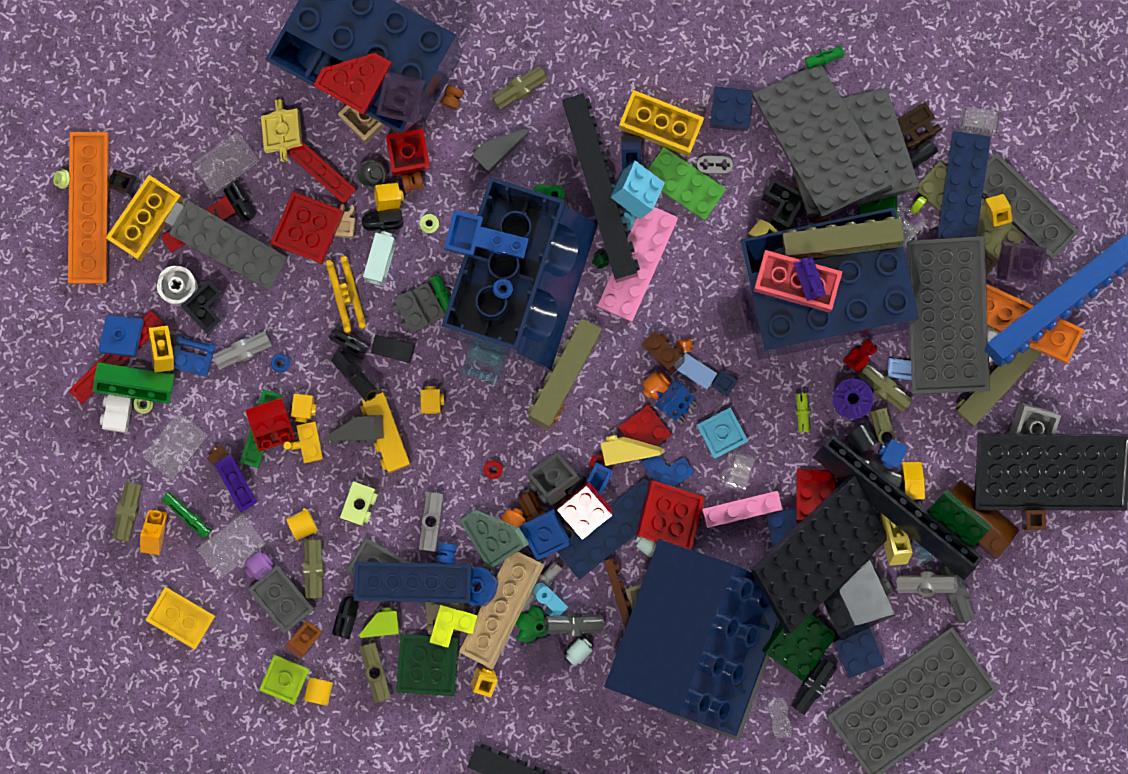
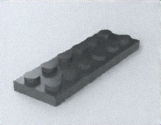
(1028, 208)
(227, 245)

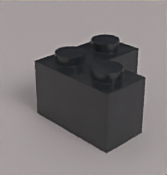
(786, 200)
(199, 306)

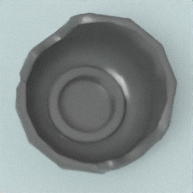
(371, 174)

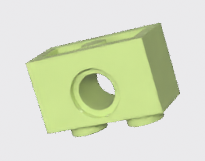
(358, 492)

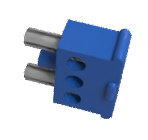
(676, 401)

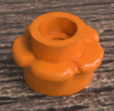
(685, 345)

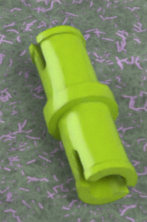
(802, 412)

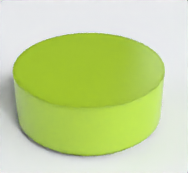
(918, 205)

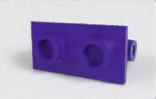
(809, 278)

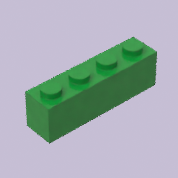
(133, 383)

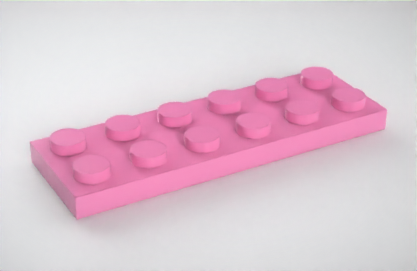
(649, 240)

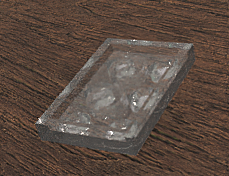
(225, 163)
(175, 446)
(231, 546)

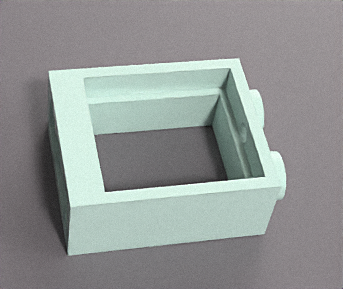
(379, 258)

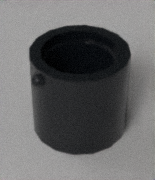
(861, 439)

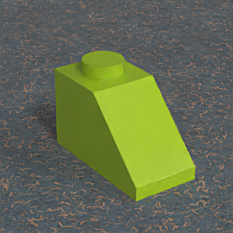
(382, 624)

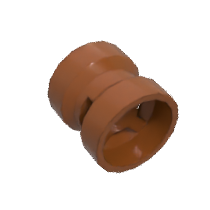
(452, 97)
(408, 183)

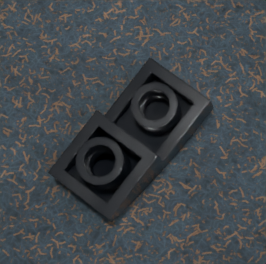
(392, 348)

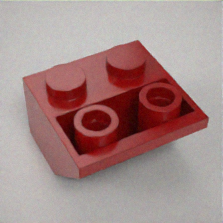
(270, 424)

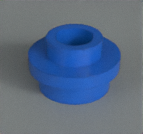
(502, 282)
(276, 358)

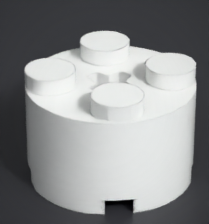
(167, 281)

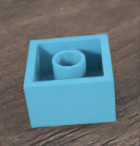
(637, 190)

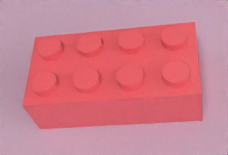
(780, 280)

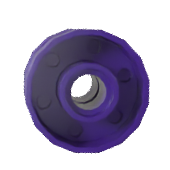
(850, 387)

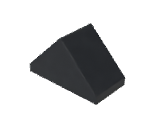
(123, 183)

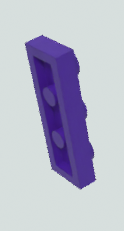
(235, 483)

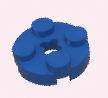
(488, 583)

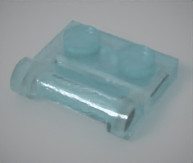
(485, 359)

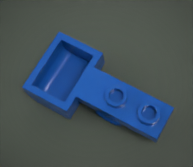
(467, 234)

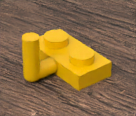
(308, 442)

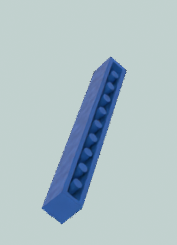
(1059, 304)

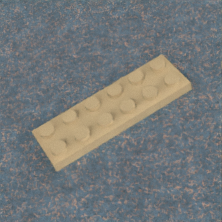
(499, 617)

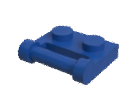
(192, 362)

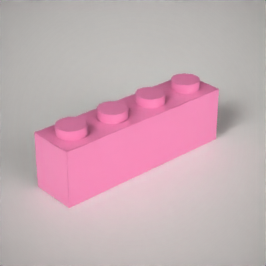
(741, 509)

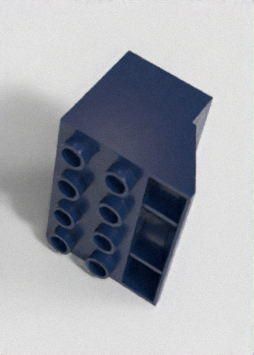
(341, 30)
(543, 283)
(870, 298)
(694, 638)

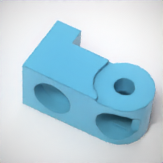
(546, 596)

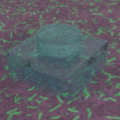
(922, 554)

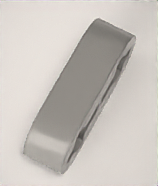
(713, 169)

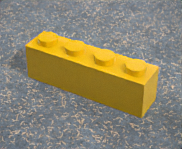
(391, 445)

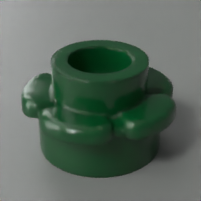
(600, 260)

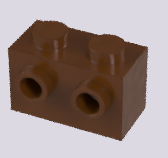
(664, 354)

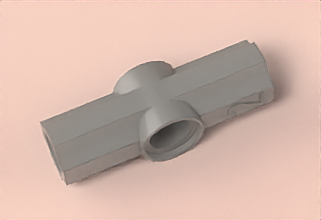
(242, 350)
(429, 534)
(927, 584)

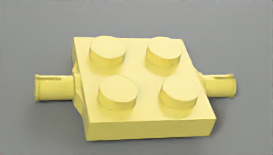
(281, 130)

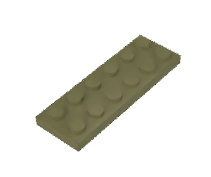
(932, 190)

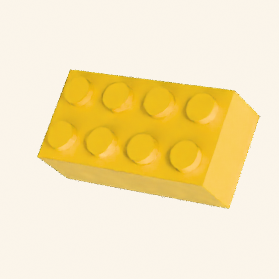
(661, 123)
(144, 218)

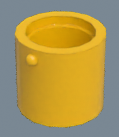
(302, 524)
(318, 691)

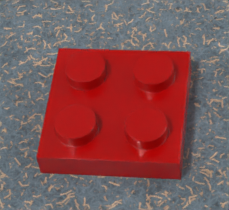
(645, 427)

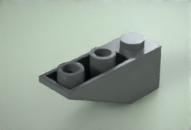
(360, 428)

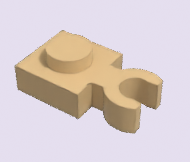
(347, 225)

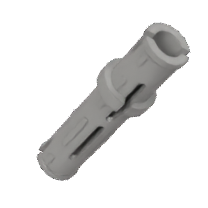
(546, 579)

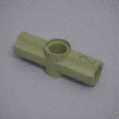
(519, 87)
(885, 388)
(881, 424)
(127, 511)
(313, 569)
(378, 685)

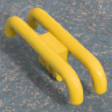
(346, 294)

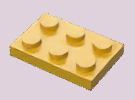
(180, 618)

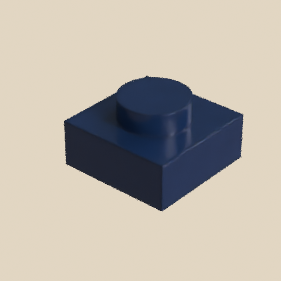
(724, 383)

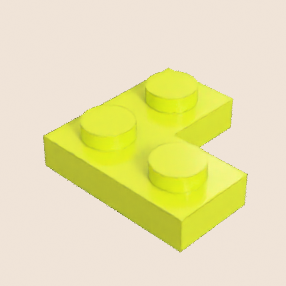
(447, 621)

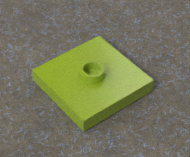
(284, 679)

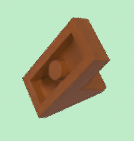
(304, 639)

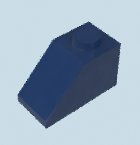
(630, 150)

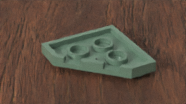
(493, 538)

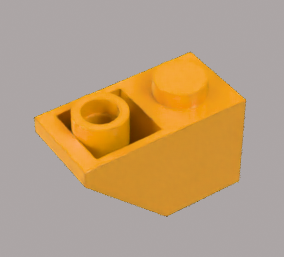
(153, 532)

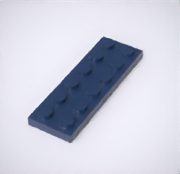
(963, 185)
(609, 536)
(412, 582)

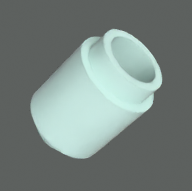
(646, 546)
(578, 651)

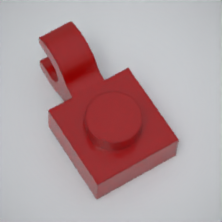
(859, 357)

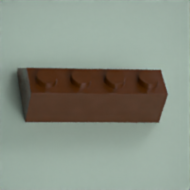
(1002, 530)

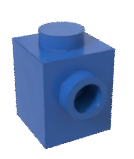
(892, 453)

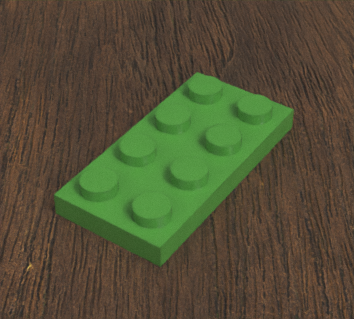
(686, 184)

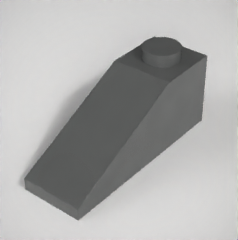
(495, 150)

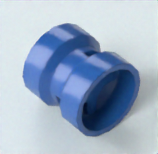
(444, 549)

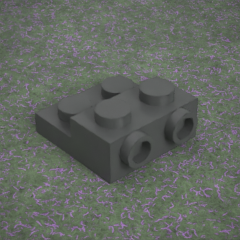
(418, 308)
(552, 479)

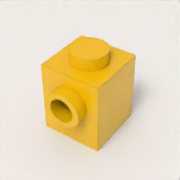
(388, 197)
(998, 210)
(431, 400)
(303, 408)
(484, 681)

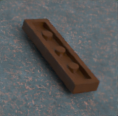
(618, 588)

